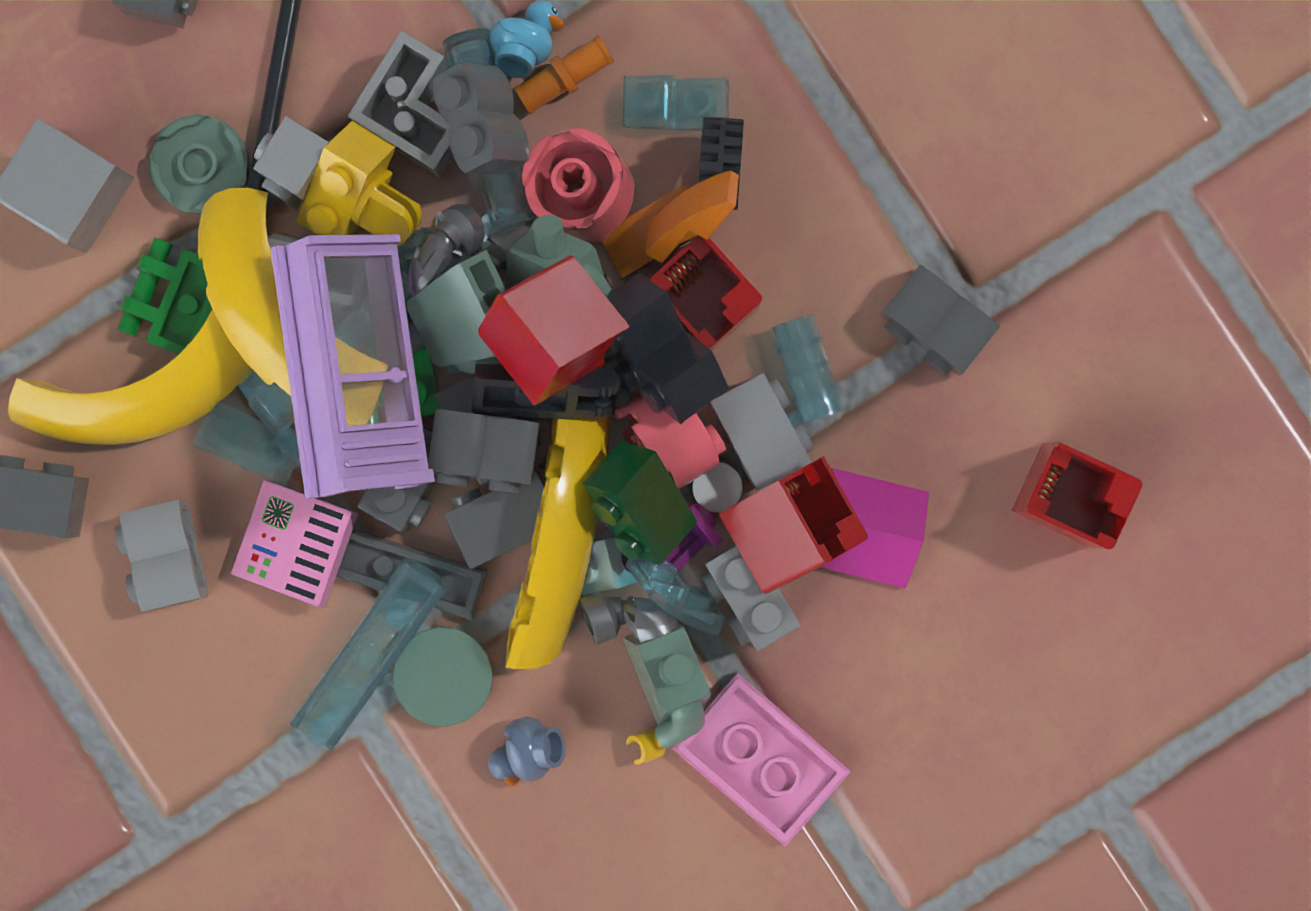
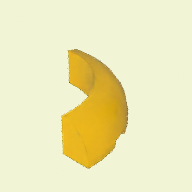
(243, 279)
(143, 410)
(559, 544)

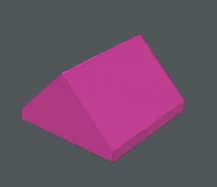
(894, 526)

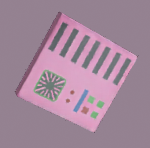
(294, 543)

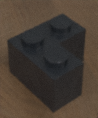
(659, 355)

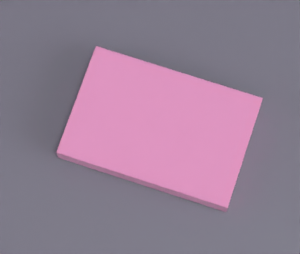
(762, 759)

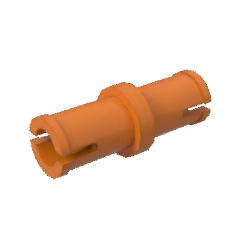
(564, 74)

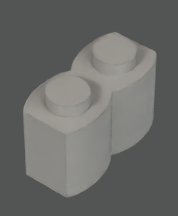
(162, 555)

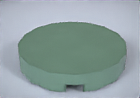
(196, 160)
(443, 676)

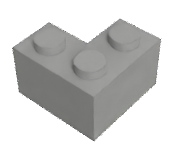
(398, 101)

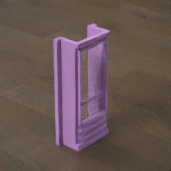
(350, 364)

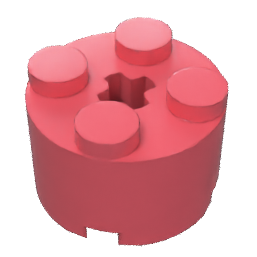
(585, 160)
(684, 448)

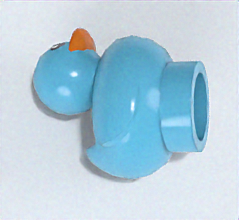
(526, 41)

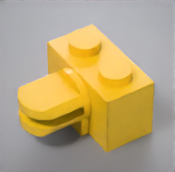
(354, 189)

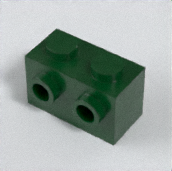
(639, 503)

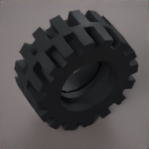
(721, 147)

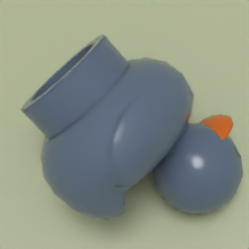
(528, 751)

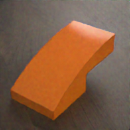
(696, 209)
(628, 242)

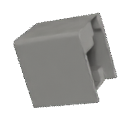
(62, 186)

